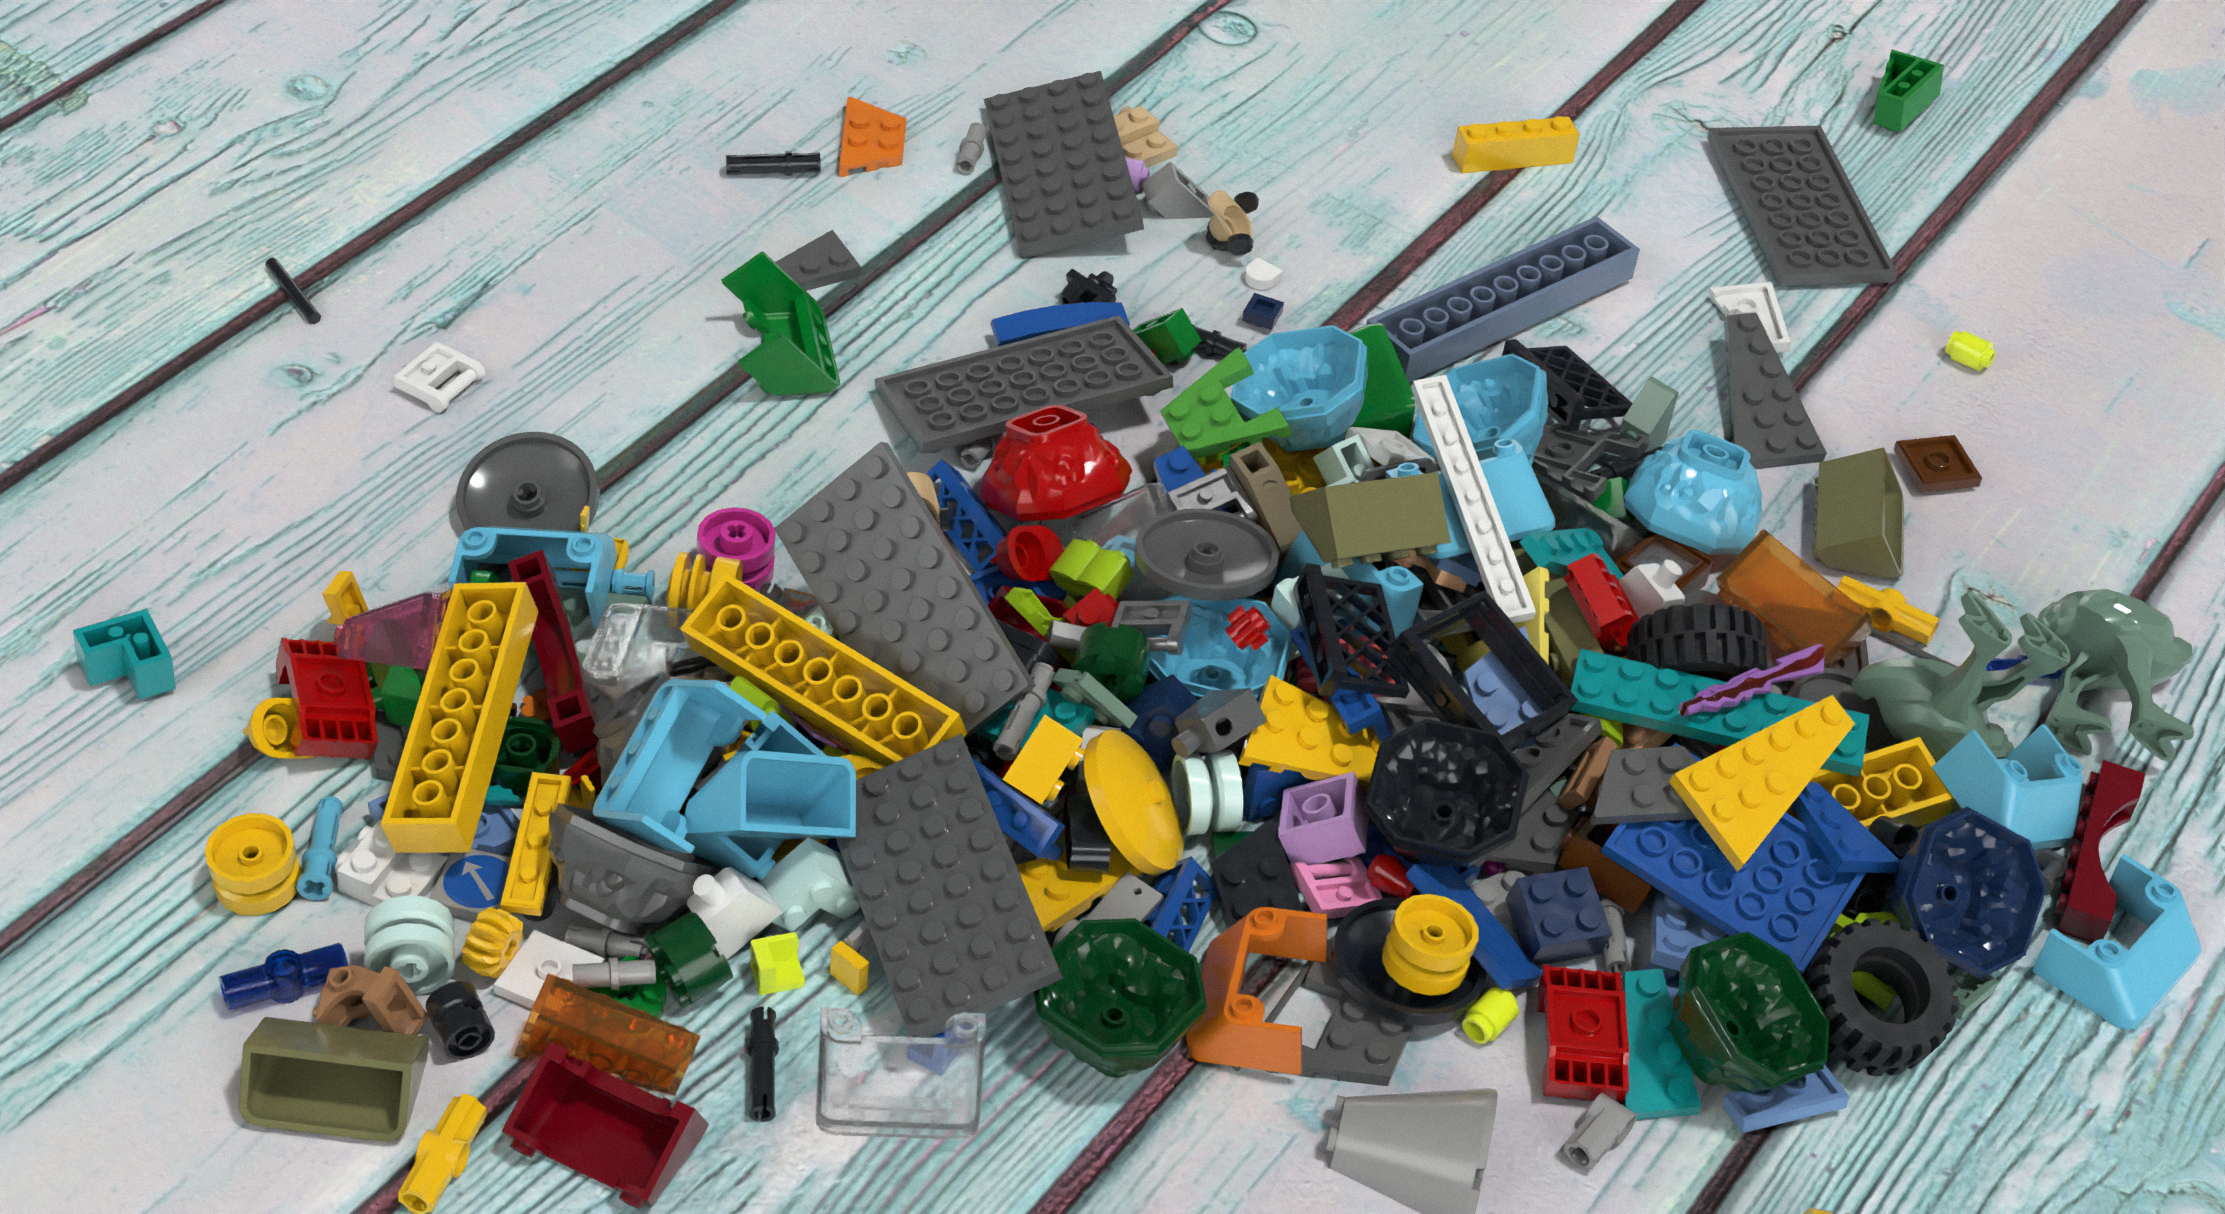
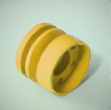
(690, 586)

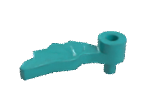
(498, 796)

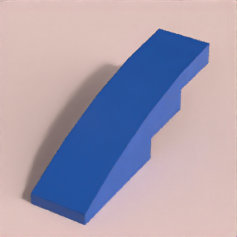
(1052, 319)

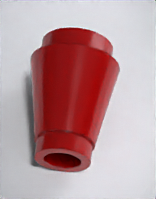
(1389, 875)

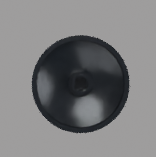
(1360, 970)

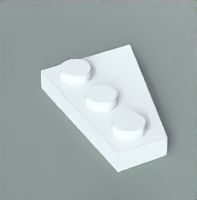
(1751, 299)

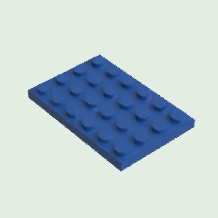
(1779, 895)

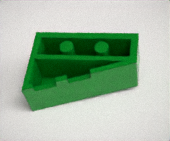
(1906, 89)

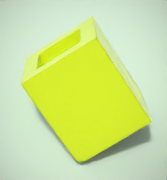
(776, 963)

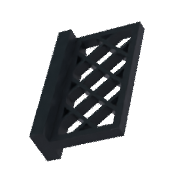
(1572, 385)
(1324, 632)

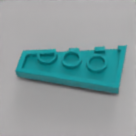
(1562, 547)
(1657, 1069)

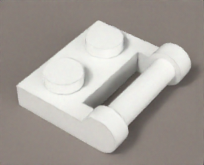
(431, 369)

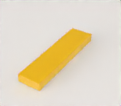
(531, 860)

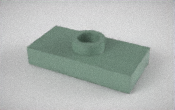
(1972, 991)

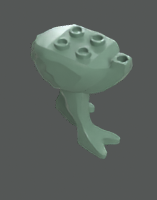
(2117, 646)
(1948, 702)

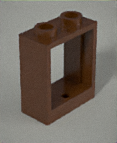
(1612, 880)

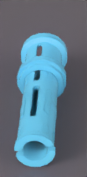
(621, 582)
(320, 858)

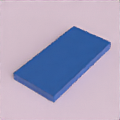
(1495, 947)

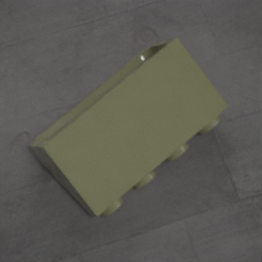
(1859, 515)
(1374, 519)
(331, 1079)

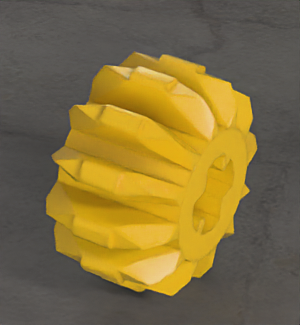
(492, 942)

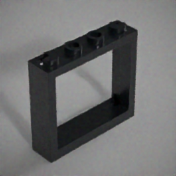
(1507, 643)

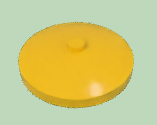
(1133, 802)

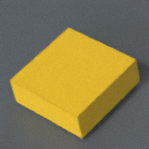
(849, 967)

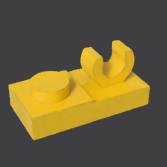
(343, 598)

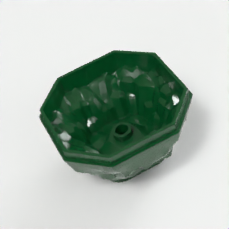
(1120, 996)
(1747, 1016)

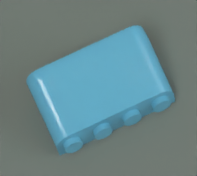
(777, 798)

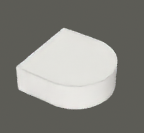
(1262, 274)

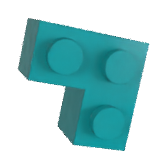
(126, 647)

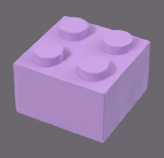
(1324, 820)

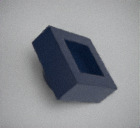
(1263, 311)

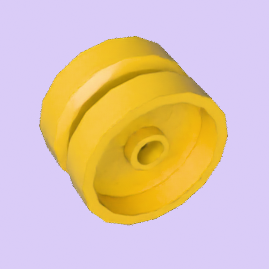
(253, 864)
(1430, 944)

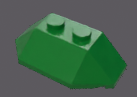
(395, 691)

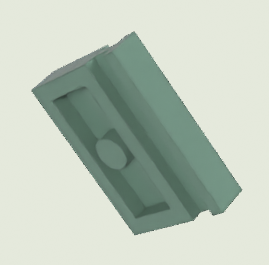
(1088, 691)

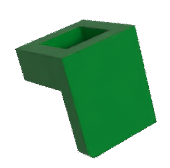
(1613, 500)

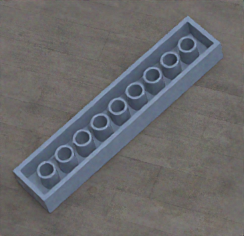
(1507, 296)

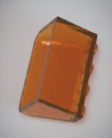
(1793, 600)

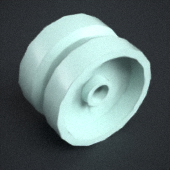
(1207, 792)
(413, 938)

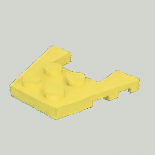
(1470, 652)

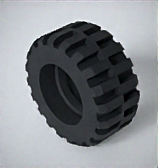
(1700, 640)
(1912, 972)

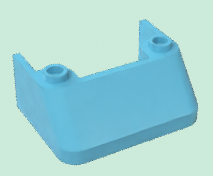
(561, 547)
(667, 757)
(2028, 791)
(2119, 981)

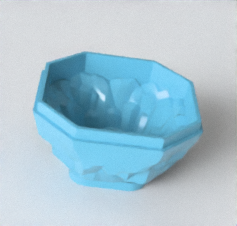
(1313, 380)
(1497, 402)
(1698, 493)
(1213, 660)

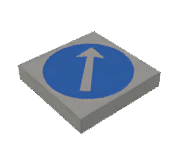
(472, 883)

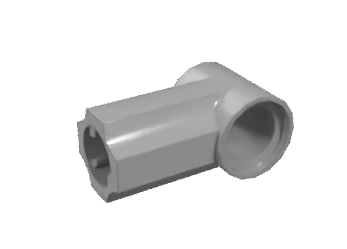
(1603, 1126)

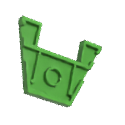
(1207, 419)

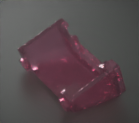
(396, 631)

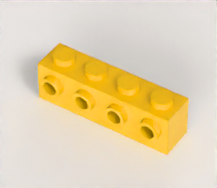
(1515, 144)

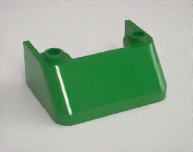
(796, 337)

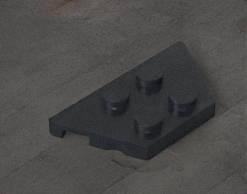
(1254, 876)

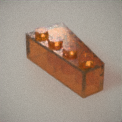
(608, 1036)

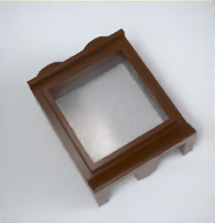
(1658, 548)

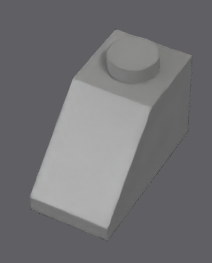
(1175, 195)

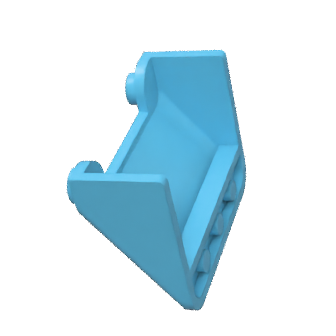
(1514, 491)

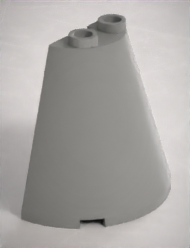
(1417, 1146)

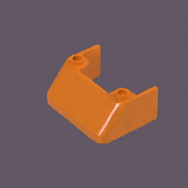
(1233, 1022)

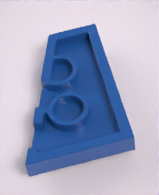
(1840, 835)

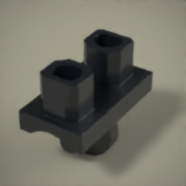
(1089, 289)

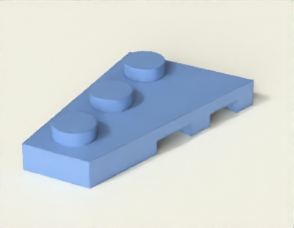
(1796, 1100)

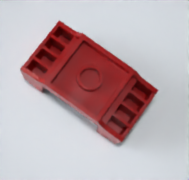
(1601, 602)
(329, 700)
(1584, 1033)

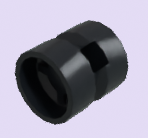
(460, 1020)

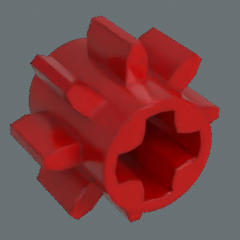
(1248, 628)

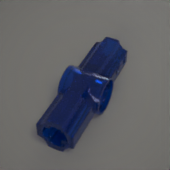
(281, 977)

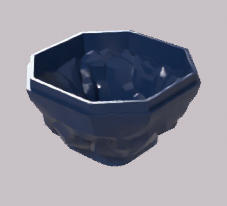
(1970, 891)

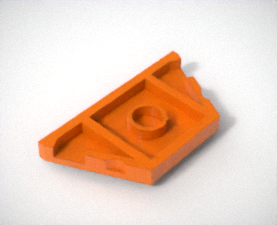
(871, 138)

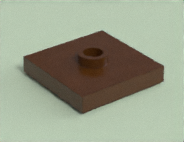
(1937, 463)

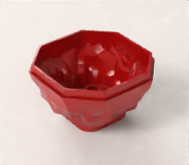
(1053, 467)

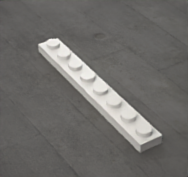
(1472, 498)

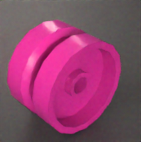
(741, 536)

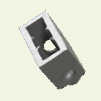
(1217, 721)

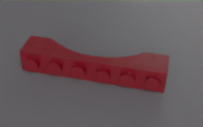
(561, 666)
(2089, 898)

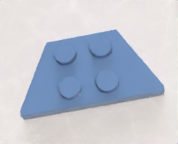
(1500, 695)

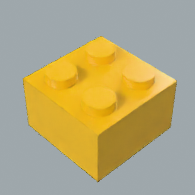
(1043, 761)

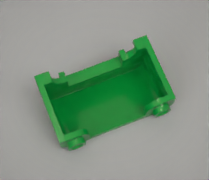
(1387, 393)

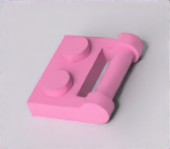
(1334, 895)

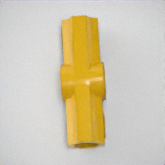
(1891, 610)
(442, 1154)

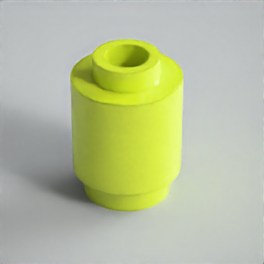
(1970, 350)
(1490, 1015)

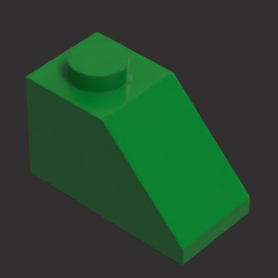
(1170, 336)

